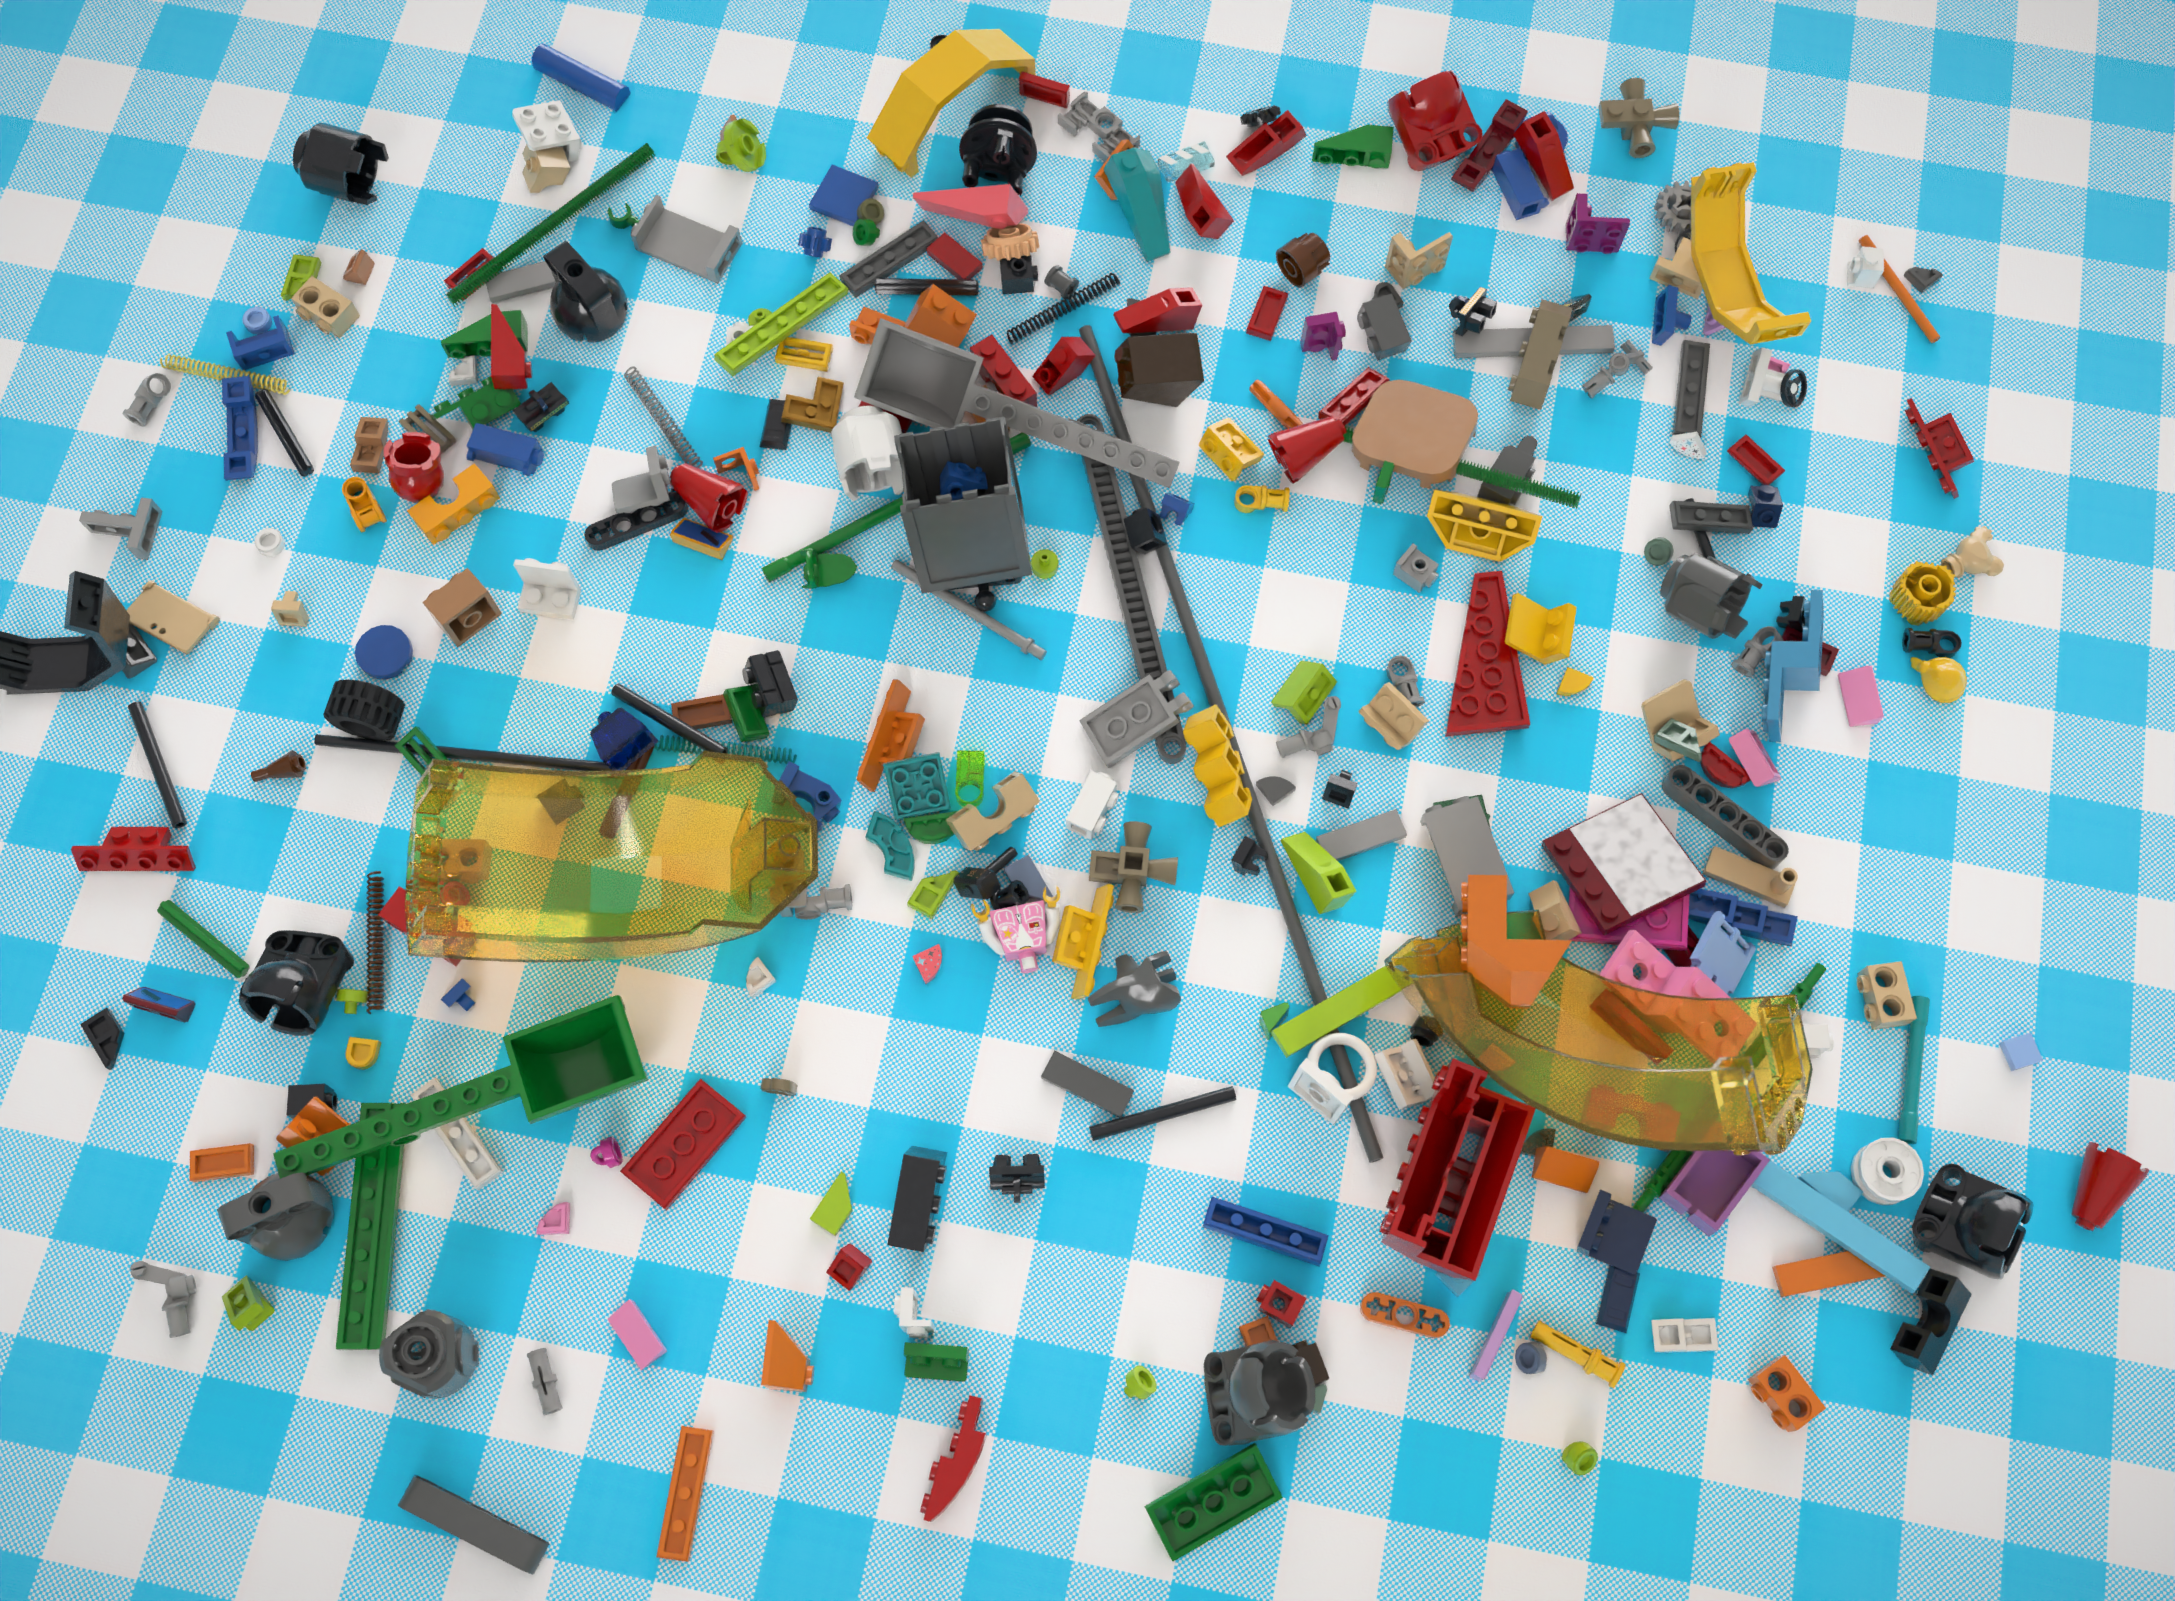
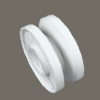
(1899, 1158)

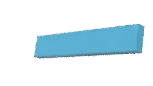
(1841, 1227)

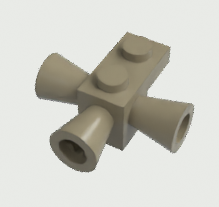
(1637, 117)
(1132, 867)

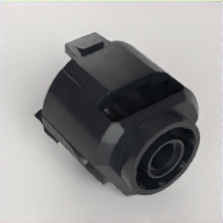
(338, 162)

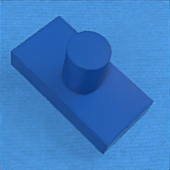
(1667, 317)

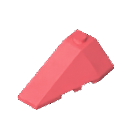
(985, 205)

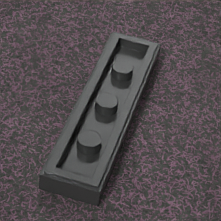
(888, 259)
(1691, 387)

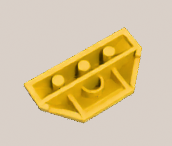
(1481, 525)

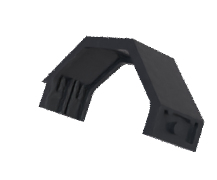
(70, 662)

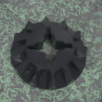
(1260, 116)

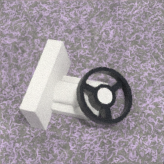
(1770, 383)

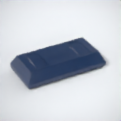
(1617, 1299)

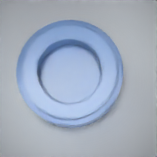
(257, 320)

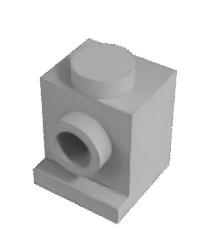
(1410, 574)

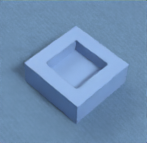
(2021, 1051)

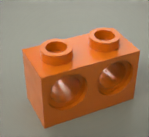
(1791, 1388)

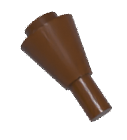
(288, 766)

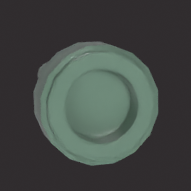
(1658, 551)

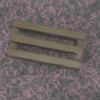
(413, 417)

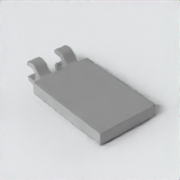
(1134, 717)

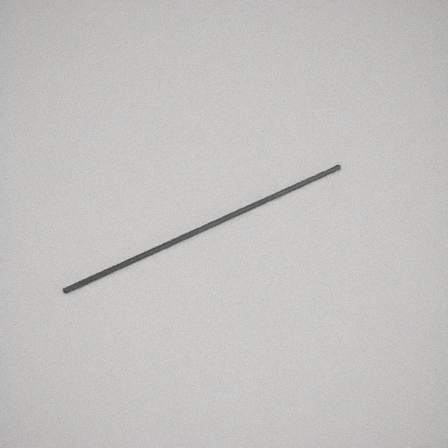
(1255, 813)

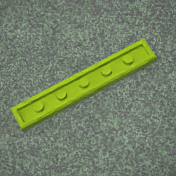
(780, 324)
(1335, 1011)

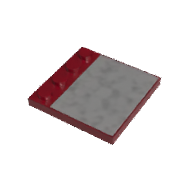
(1623, 864)

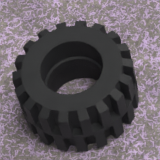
(364, 710)

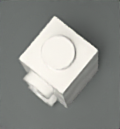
(1091, 805)

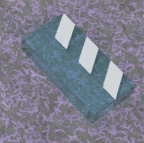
(1177, 162)

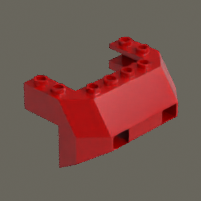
(1452, 1185)

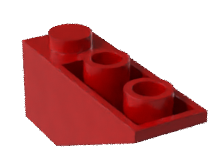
(1545, 154)
(1202, 205)
(1165, 311)

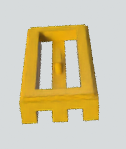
(804, 358)

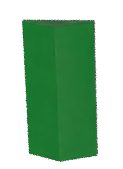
(1213, 1502)

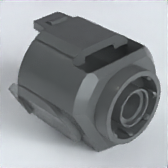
(1707, 595)
(439, 1367)

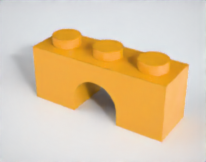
(441, 520)

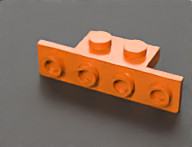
(893, 735)

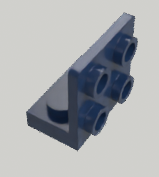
(1616, 1234)

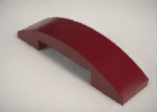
(1494, 141)

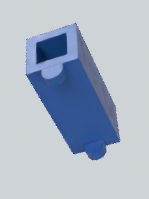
(1518, 184)
(504, 449)

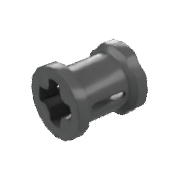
(1061, 281)

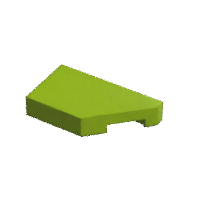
(299, 272)
(931, 893)
(834, 1207)

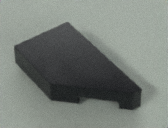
(104, 1036)

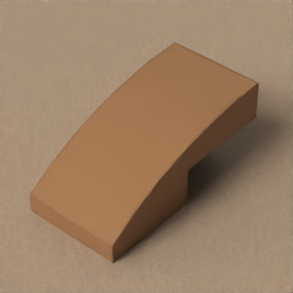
(370, 440)

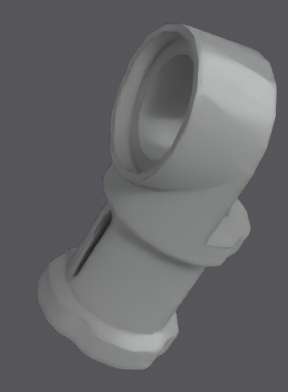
(146, 399)
(1755, 651)
(1407, 683)
(827, 900)

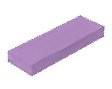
(1496, 1335)

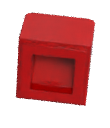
(849, 1266)

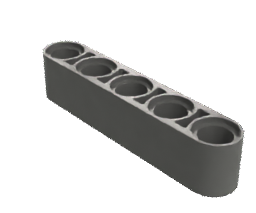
(1719, 803)
(474, 1524)

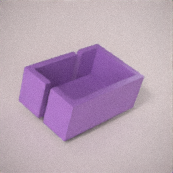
(1712, 1186)

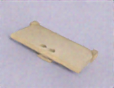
(176, 619)

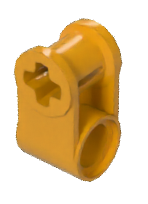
(364, 507)

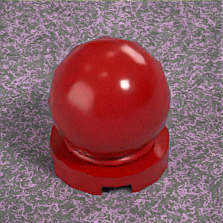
(414, 466)

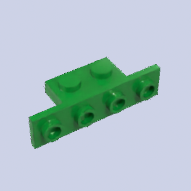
(480, 405)

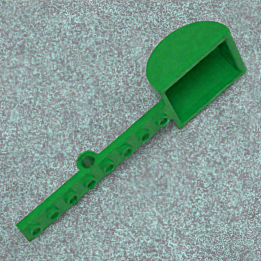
(551, 1069)

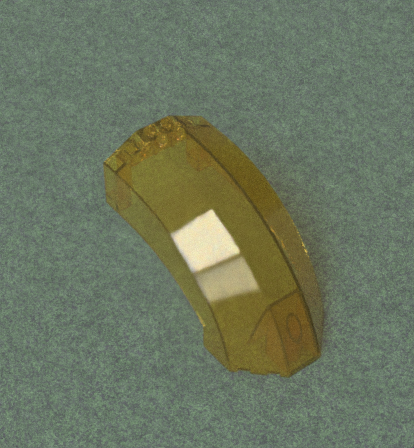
(600, 859)
(1620, 1055)

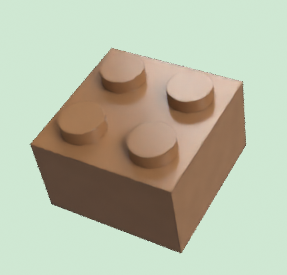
(462, 607)

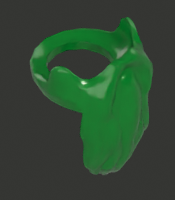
(826, 569)

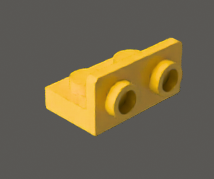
(1229, 448)

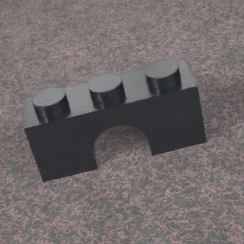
(1942, 1306)

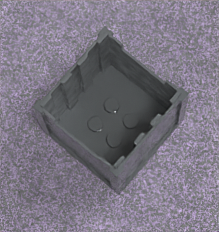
(969, 537)

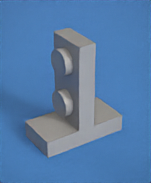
(139, 528)

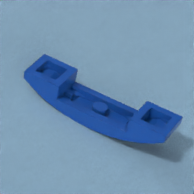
(241, 428)

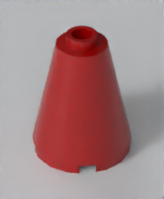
(1305, 445)
(709, 495)
(2104, 1185)

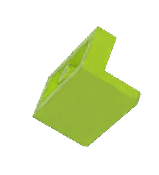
(1305, 690)

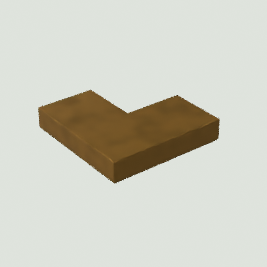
(817, 413)

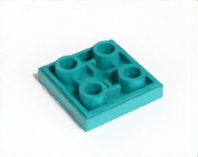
(917, 785)

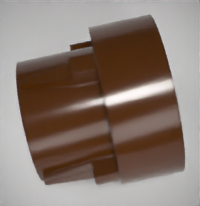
(1303, 259)

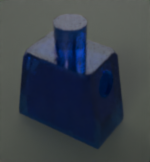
(621, 739)

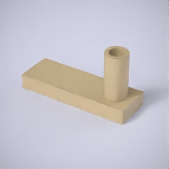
(1751, 876)

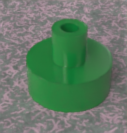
(865, 232)

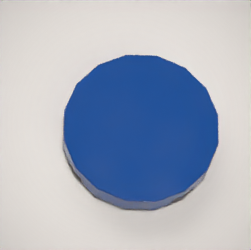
(383, 652)

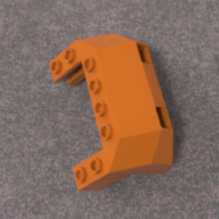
(1502, 966)

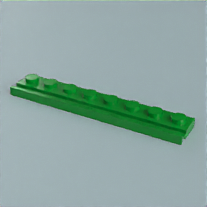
(370, 1243)

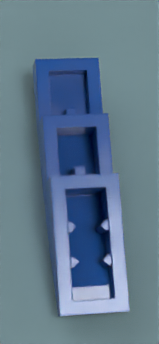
(1749, 918)

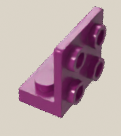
(1593, 233)

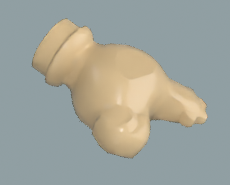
(1974, 556)

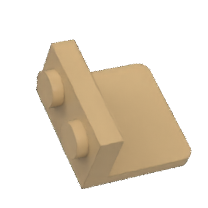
(1681, 705)

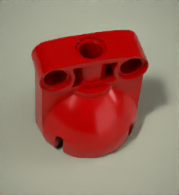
(1434, 120)

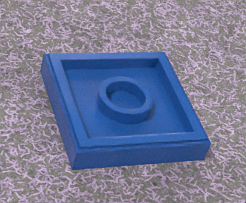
(842, 194)

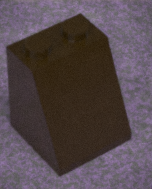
(1159, 368)

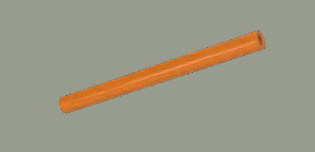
(1905, 296)

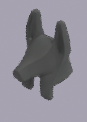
(1138, 989)

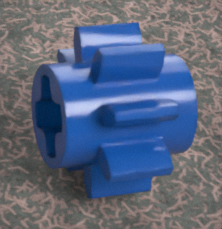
(815, 241)

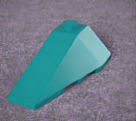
(1140, 195)

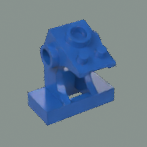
(961, 477)
(812, 791)

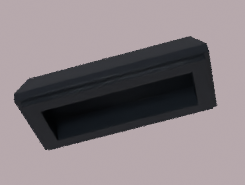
(775, 433)

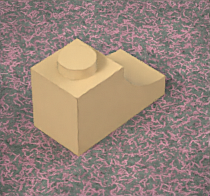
(1554, 912)

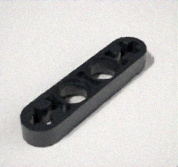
(637, 526)

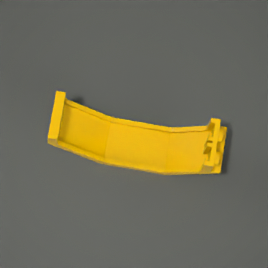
(933, 83)
(1724, 260)

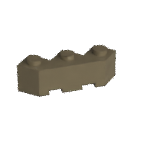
(1540, 354)

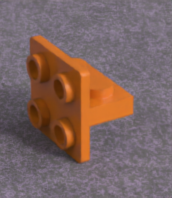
(309, 1123)

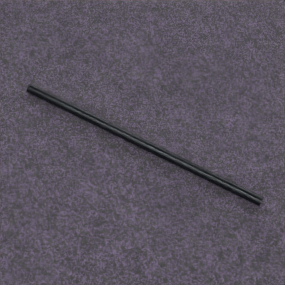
(465, 754)

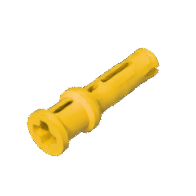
(1591, 1360)

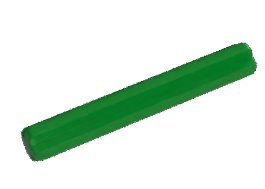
(203, 938)

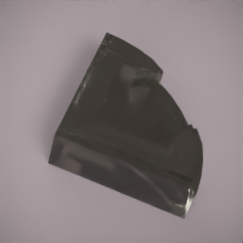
(1538, 1139)

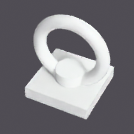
(1321, 1088)

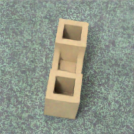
(1014, 801)

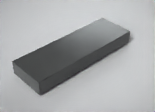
(1710, 517)
(1087, 1084)

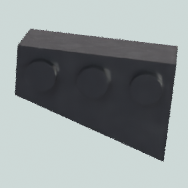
(917, 1198)

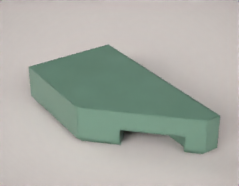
(1680, 739)

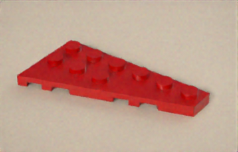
(1488, 675)

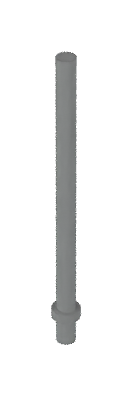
(1026, 644)

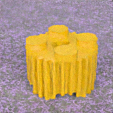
(1923, 592)

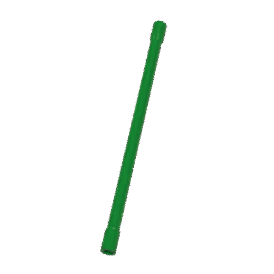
(786, 564)

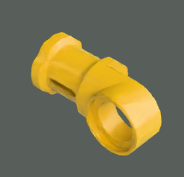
(1263, 498)

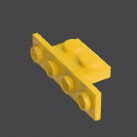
(1081, 939)

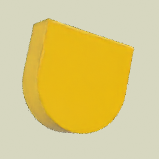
(362, 1052)

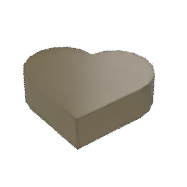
(779, 1086)

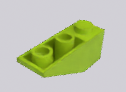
(1319, 872)

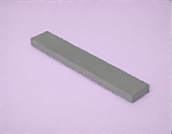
(1509, 341)

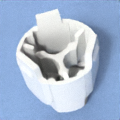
(867, 451)

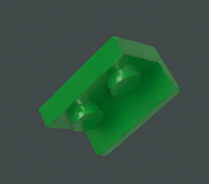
(936, 1361)

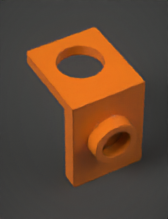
(740, 459)

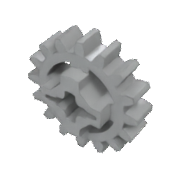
(1678, 212)

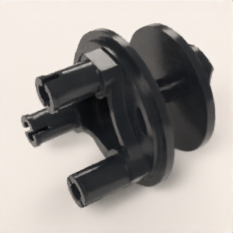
(998, 146)

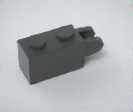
(1515, 461)

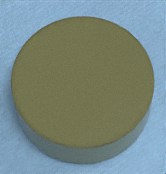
(871, 210)

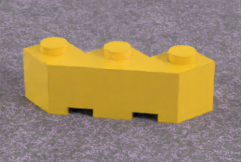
(1218, 766)

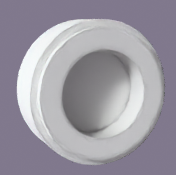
(269, 542)

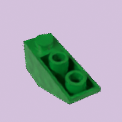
(1358, 147)
(477, 337)

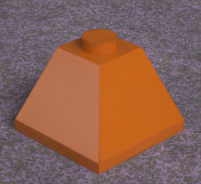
(784, 1362)

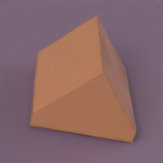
(359, 268)

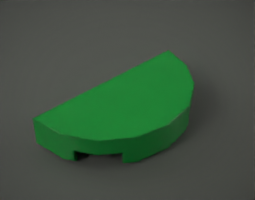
(929, 828)

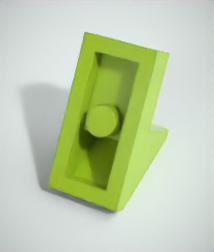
(246, 1305)

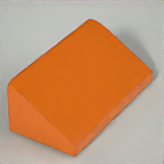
(1564, 1169)

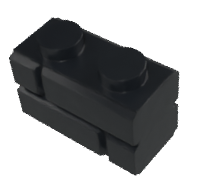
(770, 684)

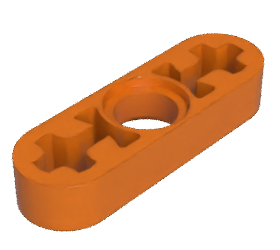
(1429, 1312)

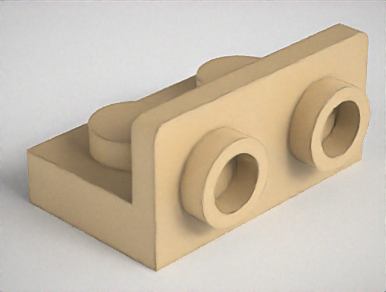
(1394, 717)

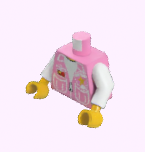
(1021, 929)

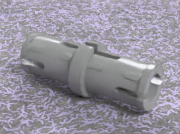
(544, 1381)

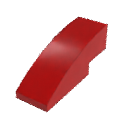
(1267, 144)

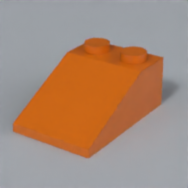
(940, 317)

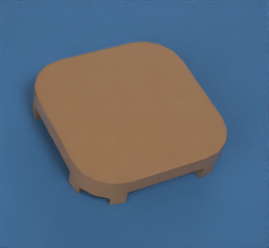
(1416, 430)

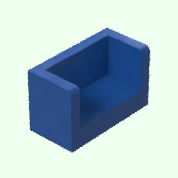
(261, 347)

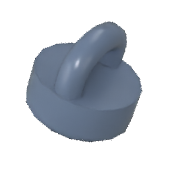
(1531, 1358)

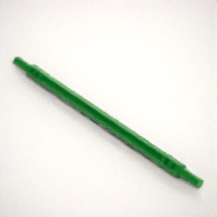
(1676, 1159)

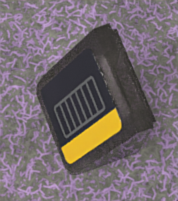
(1579, 305)

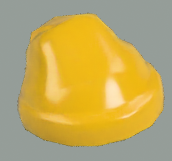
(1941, 678)

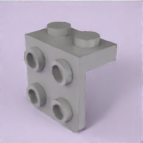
(645, 488)

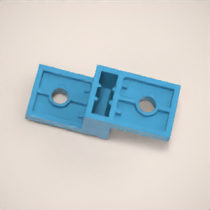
(1793, 666)

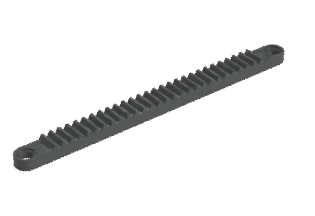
(1129, 584)

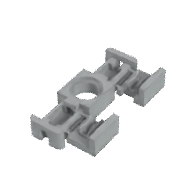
(1088, 112)

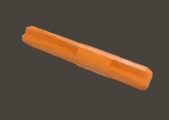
(1274, 405)

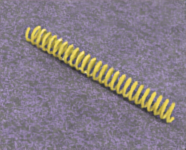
(280, 387)

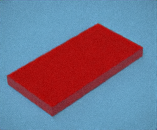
(683, 1144)

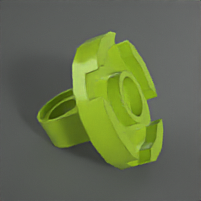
(741, 146)

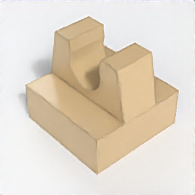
(290, 611)

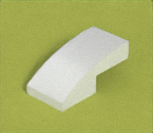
(1685, 1335)

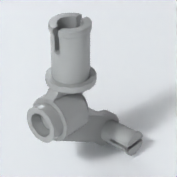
(1618, 366)
(1319, 740)
(178, 1291)

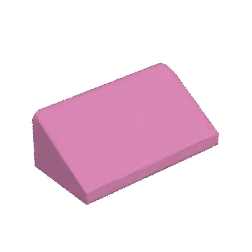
(1861, 696)
(1754, 758)
(637, 1334)

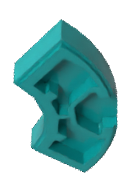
(894, 845)

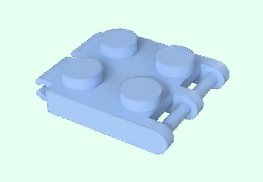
(1720, 955)

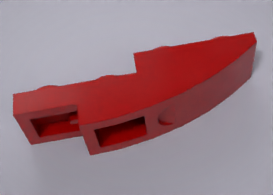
(952, 1474)

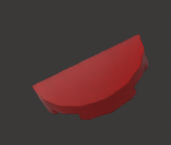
(1721, 768)

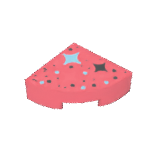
(929, 962)

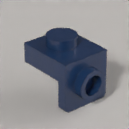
(1765, 505)

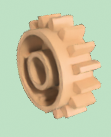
(1010, 242)

